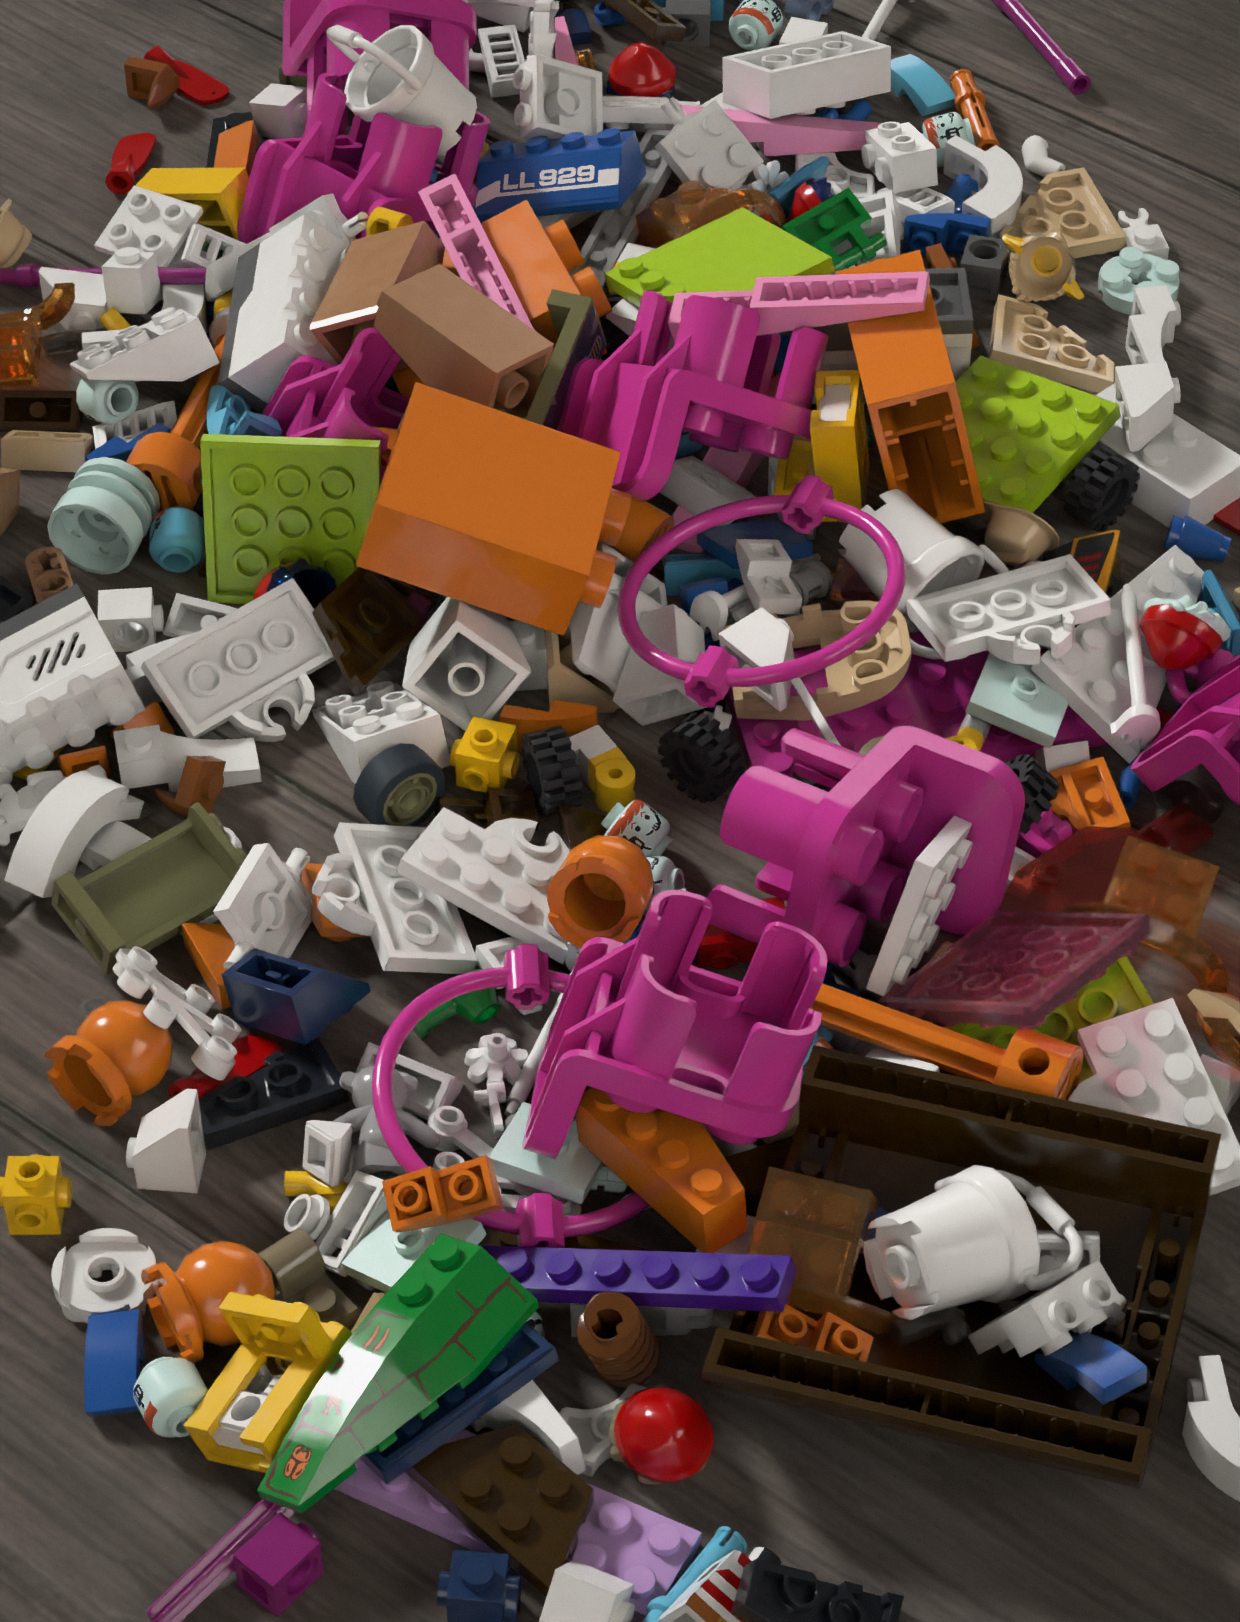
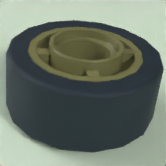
(399, 787)

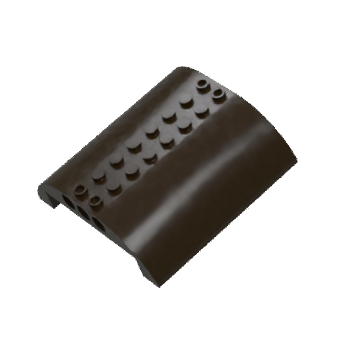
(1108, 1169)

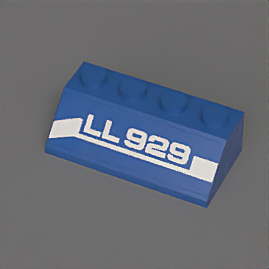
(560, 173)

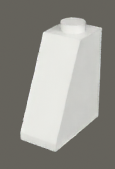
(646, 691)

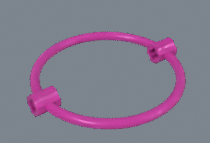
(718, 670)
(527, 985)

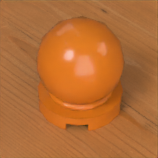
(600, 890)
(110, 1060)
(190, 1297)

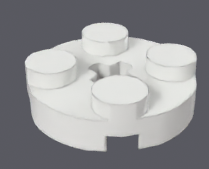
(99, 1251)

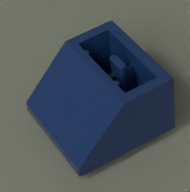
(288, 995)

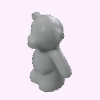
(372, 1152)

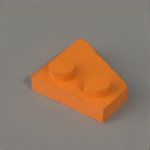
(1088, 796)

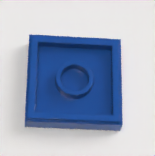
(722, 539)

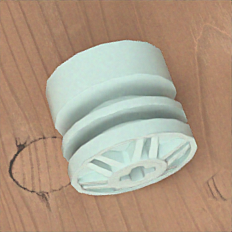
(103, 515)

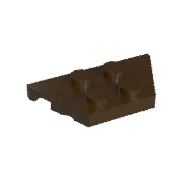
(371, 623)
(510, 1497)

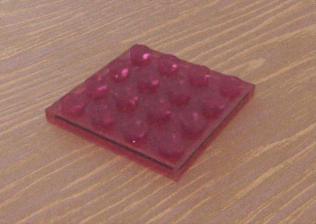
(1017, 967)

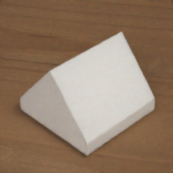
(1063, 755)
(327, 1150)

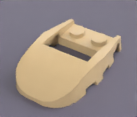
(852, 681)

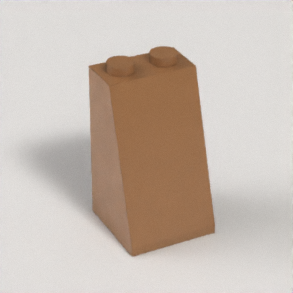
(364, 272)
(463, 341)

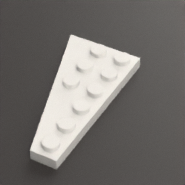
(1096, 668)

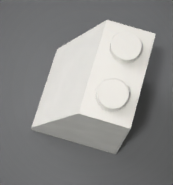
(465, 662)

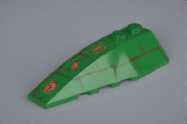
(413, 1346)

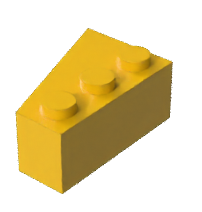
(214, 189)

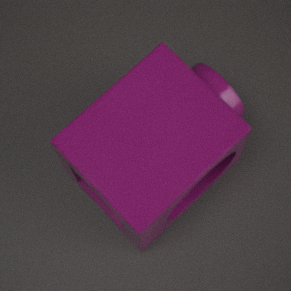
(279, 1563)

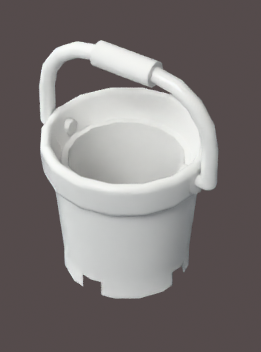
(405, 80)
(931, 555)
(966, 1244)

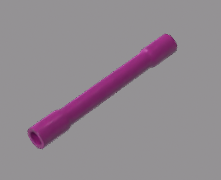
(1065, 67)

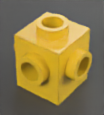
(485, 755)
(35, 1195)

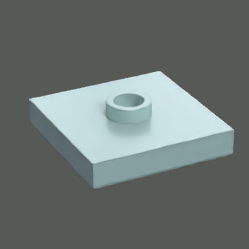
(1017, 701)
(566, 1176)
(387, 1255)

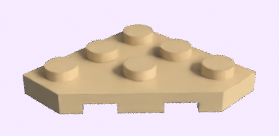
(1073, 207)
(1031, 343)

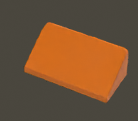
(237, 147)
(209, 949)

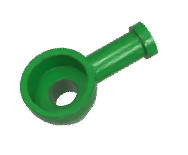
(475, 1006)

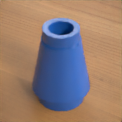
(1197, 539)

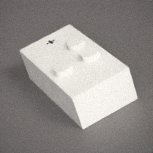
(806, 75)
(1178, 470)

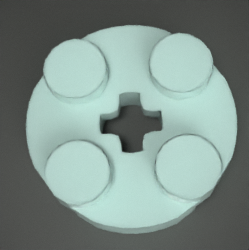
(1131, 267)

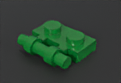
(834, 222)

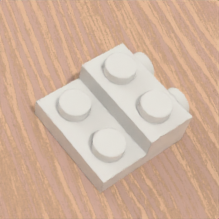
(557, 98)
(1050, 1313)

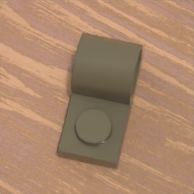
(301, 1277)

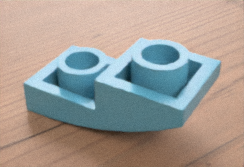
(921, 84)
(224, 410)

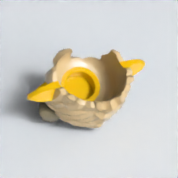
(1041, 267)

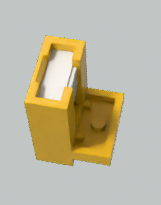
(837, 442)
(264, 1381)

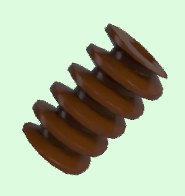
(618, 1340)

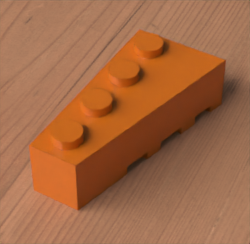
(669, 1166)

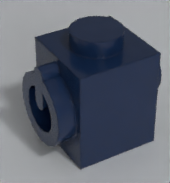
(480, 1588)

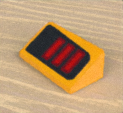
(1097, 555)

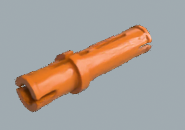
(971, 104)

